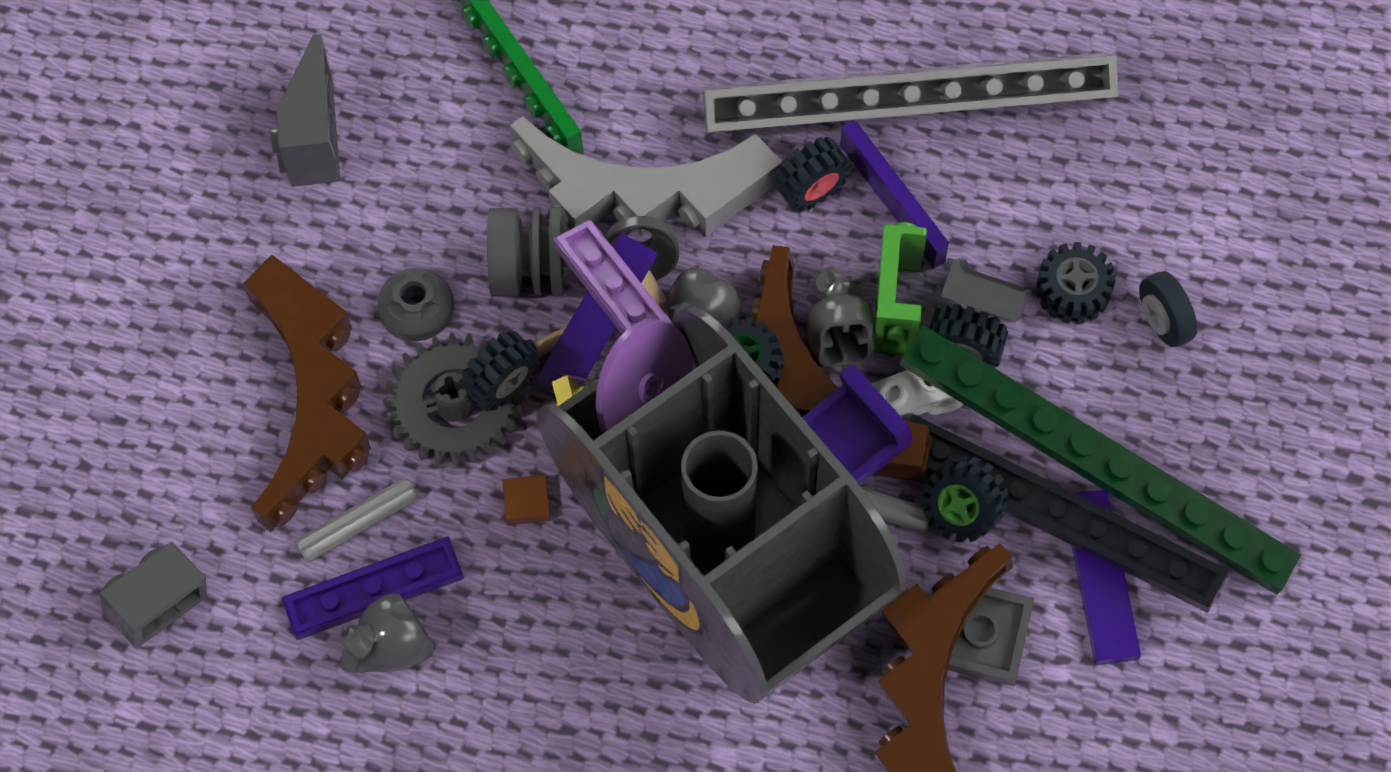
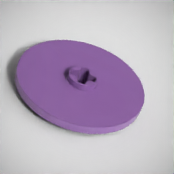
(639, 368)

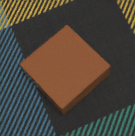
(526, 499)

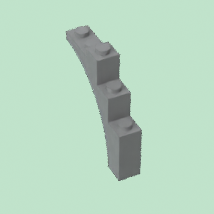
(701, 191)

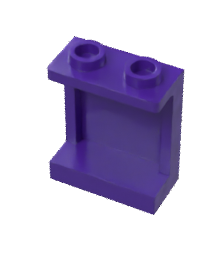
(859, 426)

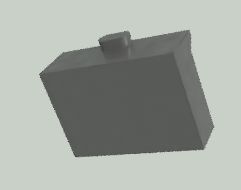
(984, 291)

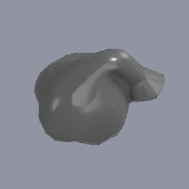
(706, 292)
(840, 324)
(385, 638)

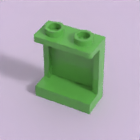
(897, 322)

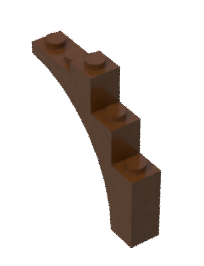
(802, 379)
(325, 385)
(917, 684)

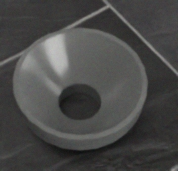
(662, 241)
(419, 320)

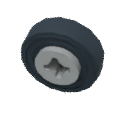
(1168, 309)

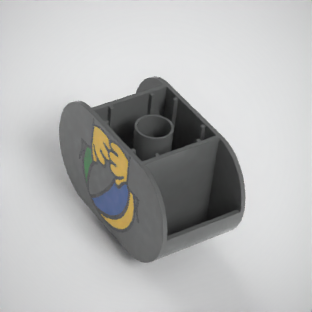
(731, 514)

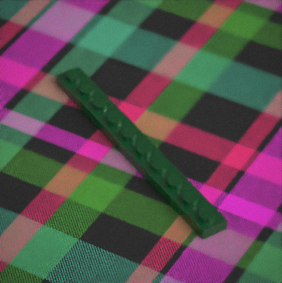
(1100, 460)

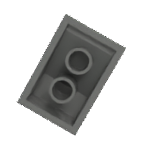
(307, 122)

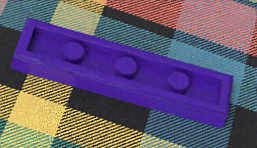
(892, 189)
(590, 326)
(351, 593)
(1106, 602)

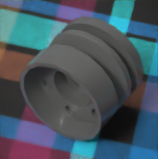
(524, 252)

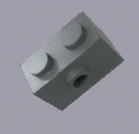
(153, 594)

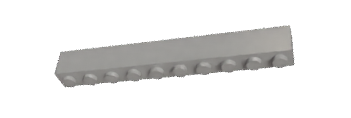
(910, 92)

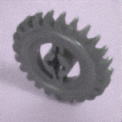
(413, 413)

